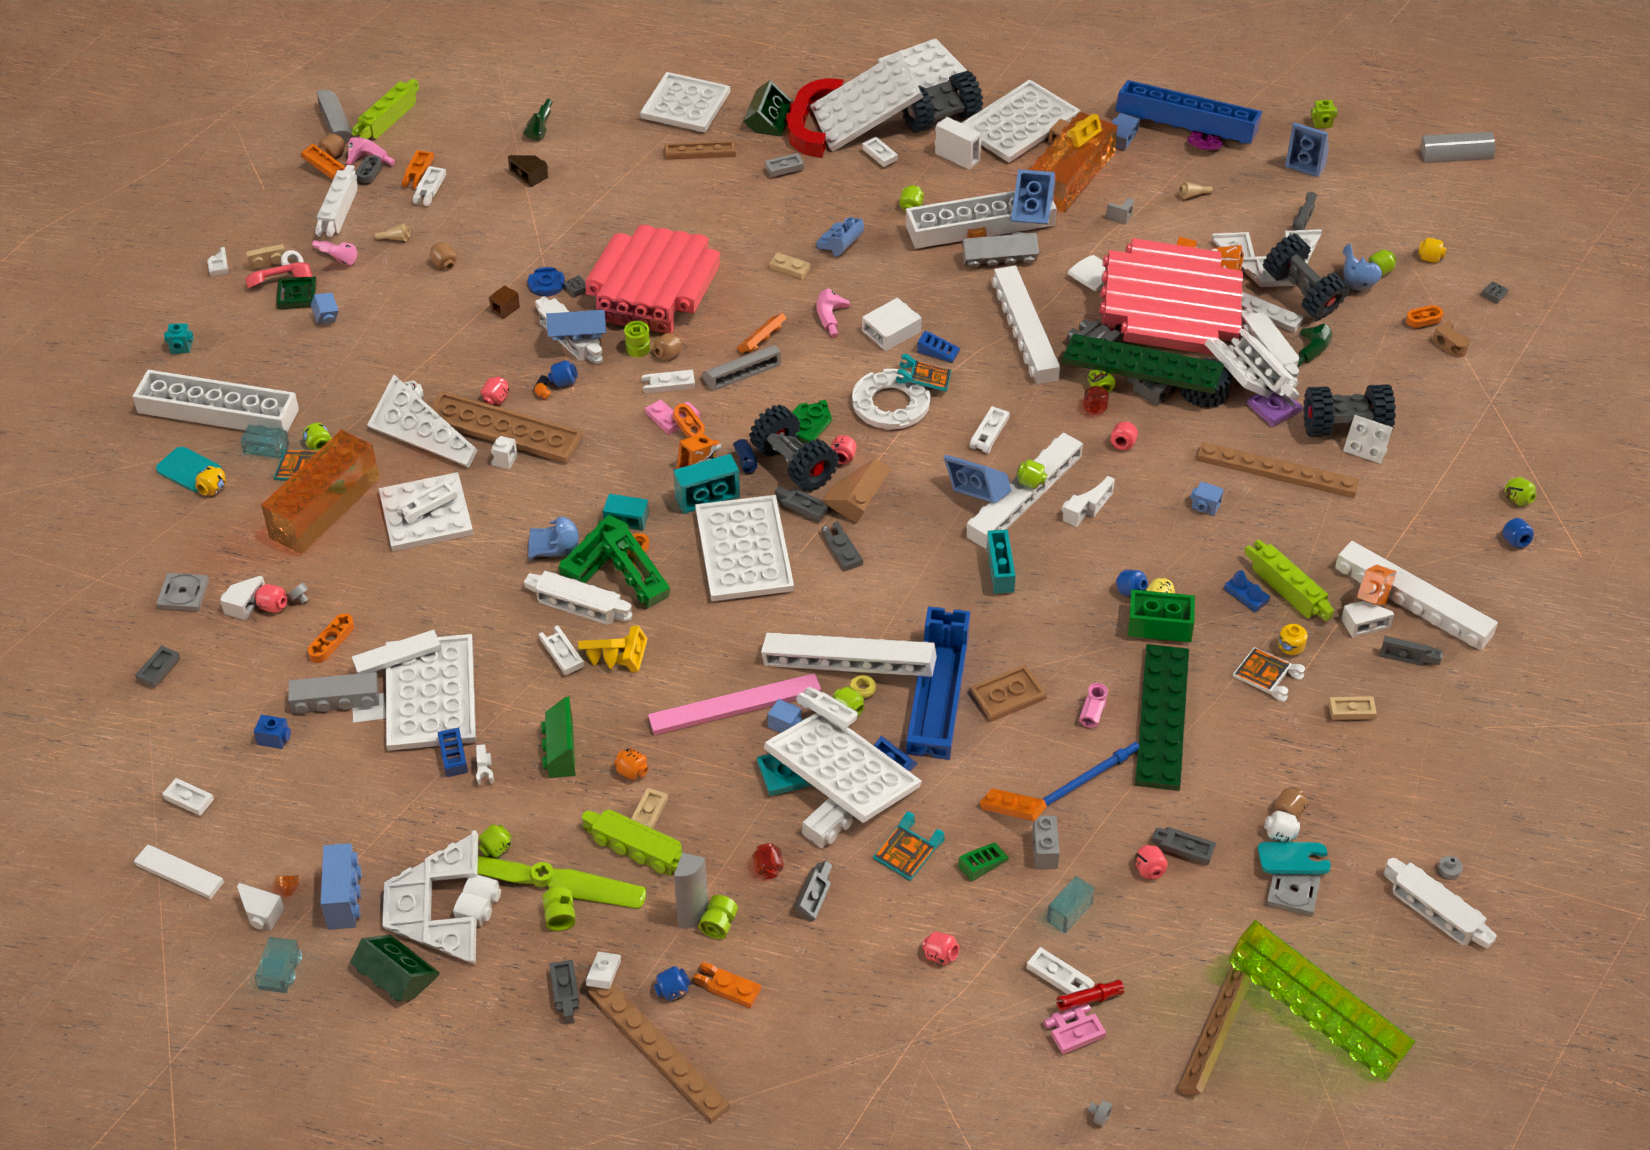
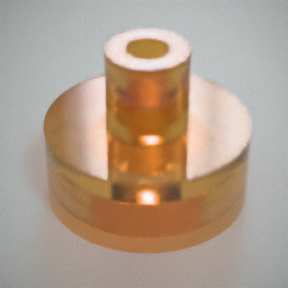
(287, 882)

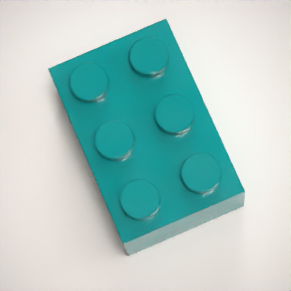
(706, 483)

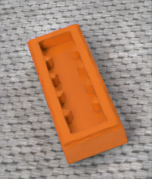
(322, 161)

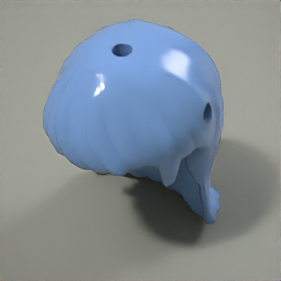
(1359, 274)
(553, 541)

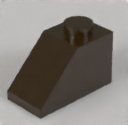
(528, 168)

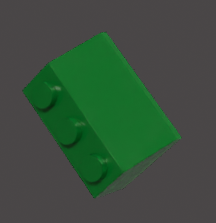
(1161, 615)
(559, 740)

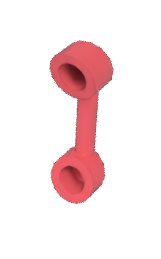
(298, 269)

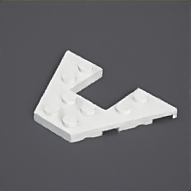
(1253, 265)
(410, 896)

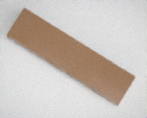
(700, 150)

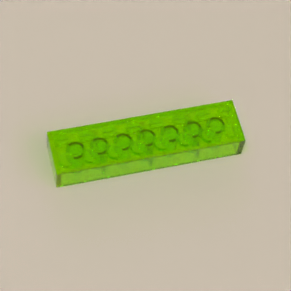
(1320, 1000)

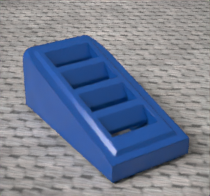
(931, 344)
(455, 765)

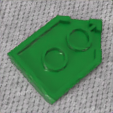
(813, 420)

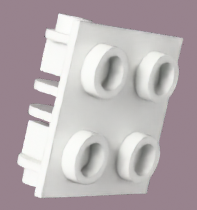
(1368, 439)

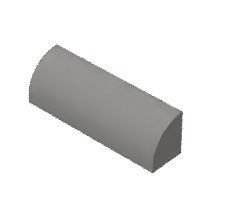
(334, 114)
(1457, 147)
(742, 368)
(690, 890)

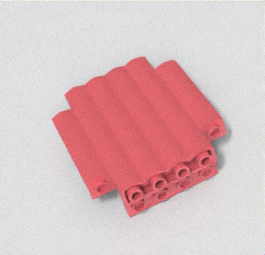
(652, 276)
(1170, 296)

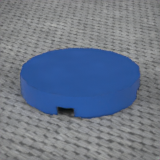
(546, 281)

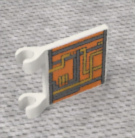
(1266, 672)

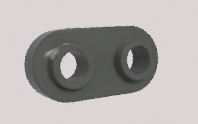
(369, 169)

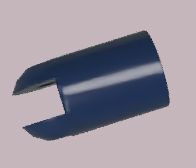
(746, 455)

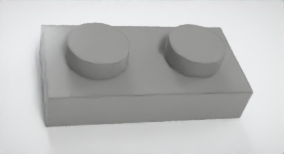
(784, 164)

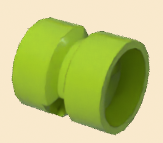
(637, 339)
(559, 909)
(718, 916)

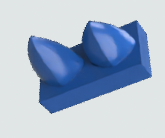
(1246, 592)

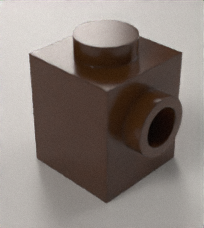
(504, 302)

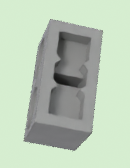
(1045, 842)

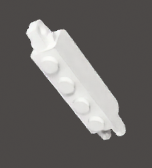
(337, 202)
(1266, 332)
(581, 348)
(1266, 365)
(578, 598)
(1438, 904)

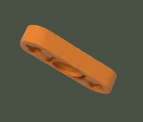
(329, 647)

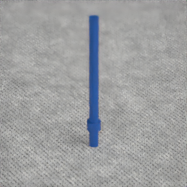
(1118, 757)

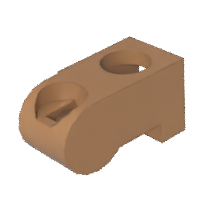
(1451, 340)

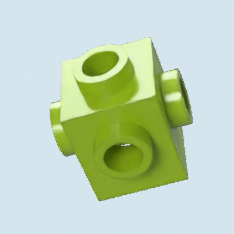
(1323, 113)

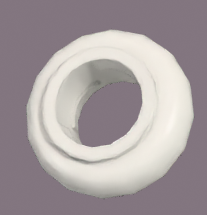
(290, 254)

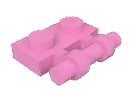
(1075, 1034)

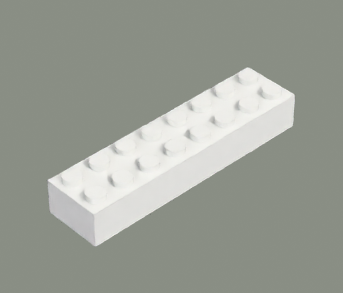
(950, 220)
(214, 401)

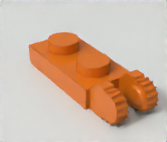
(417, 167)
(727, 985)

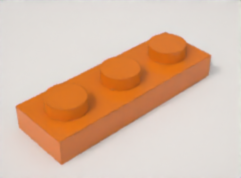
(761, 333)
(1013, 804)

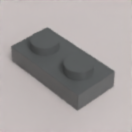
(157, 666)

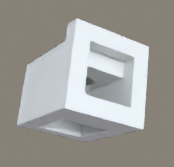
(504, 452)

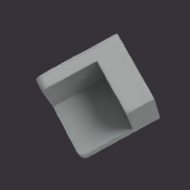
(1120, 213)

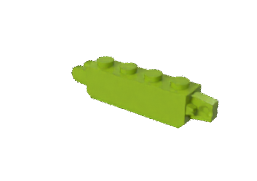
(386, 110)
(1289, 580)
(634, 840)

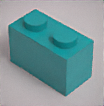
(628, 509)

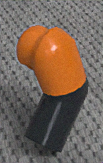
(540, 387)

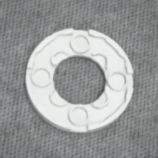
(901, 418)

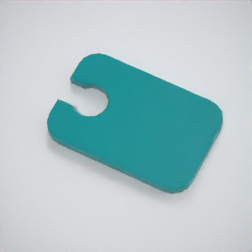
(183, 466)
(1293, 858)

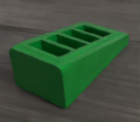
(974, 872)

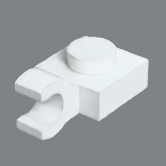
(483, 761)

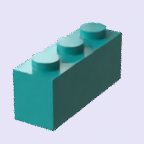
(1000, 561)

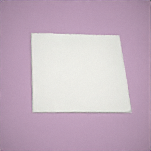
(371, 713)

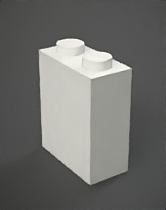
(958, 143)
(891, 324)

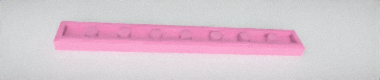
(730, 704)

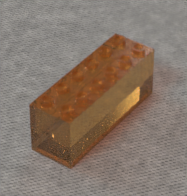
(1076, 165)
(320, 491)

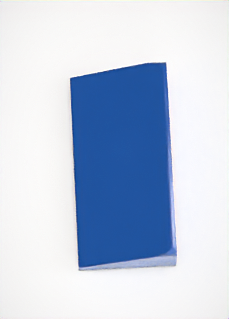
(895, 753)

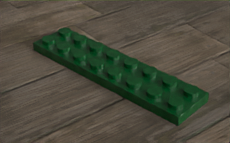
(1143, 363)
(1162, 718)

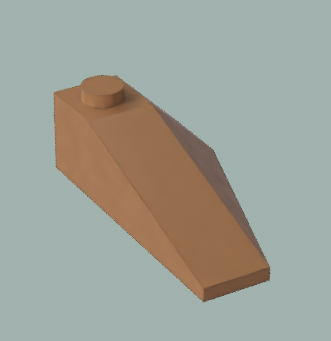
(857, 490)

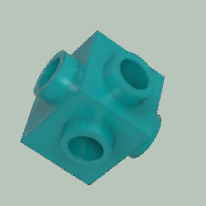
(179, 338)

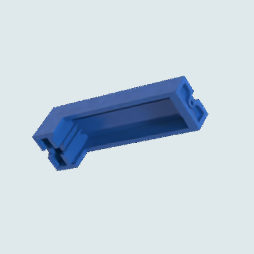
(938, 696)

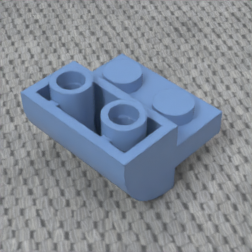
(841, 235)

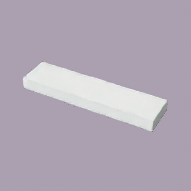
(396, 652)
(179, 871)

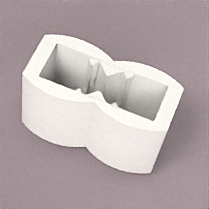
(477, 899)

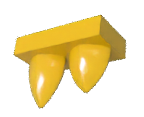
(1084, 130)
(607, 646)
(634, 649)

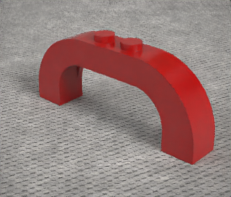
(801, 138)

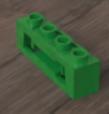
(617, 545)
(589, 552)

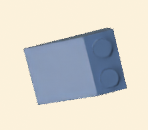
(1307, 150)
(1033, 196)

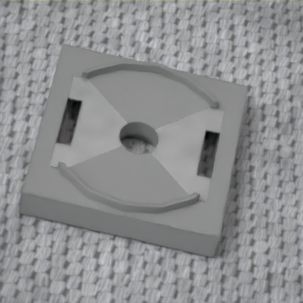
(174, 583)
(1294, 901)

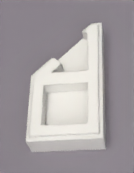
(218, 263)

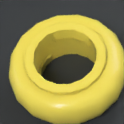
(864, 680)

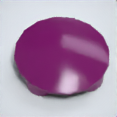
(1204, 141)

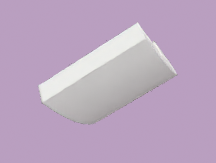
(1089, 272)

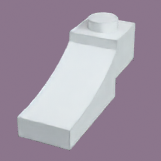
(1087, 503)

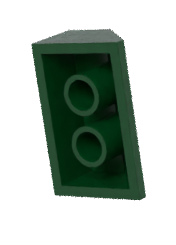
(768, 110)
(393, 967)

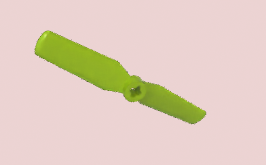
(582, 884)

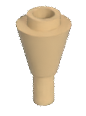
(1190, 190)
(398, 233)

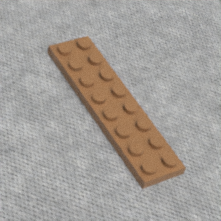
(491, 422)

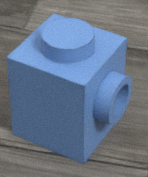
(324, 308)
(1207, 498)
(783, 716)

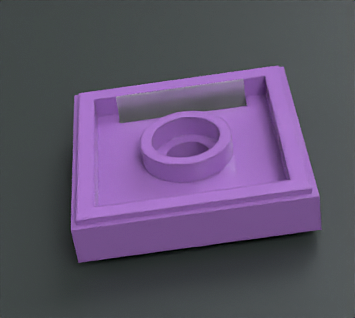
(1276, 414)

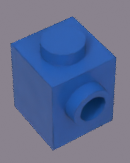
(272, 731)

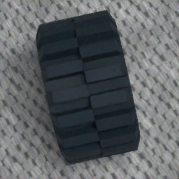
(1207, 399)

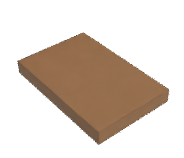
(1007, 693)

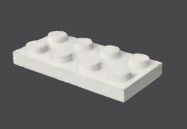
(1238, 367)

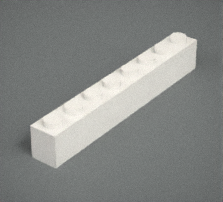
(1025, 325)
(1001, 515)
(1422, 598)
(849, 654)

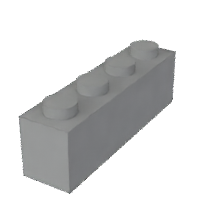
(1000, 249)
(333, 693)

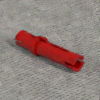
(1099, 992)

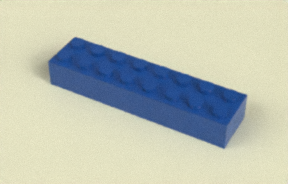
(1189, 111)

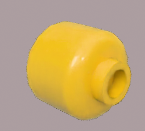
(1432, 250)

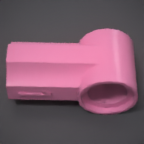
(1094, 705)

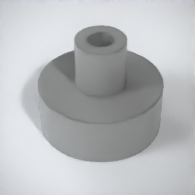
(298, 593)
(1450, 867)
(1101, 1112)

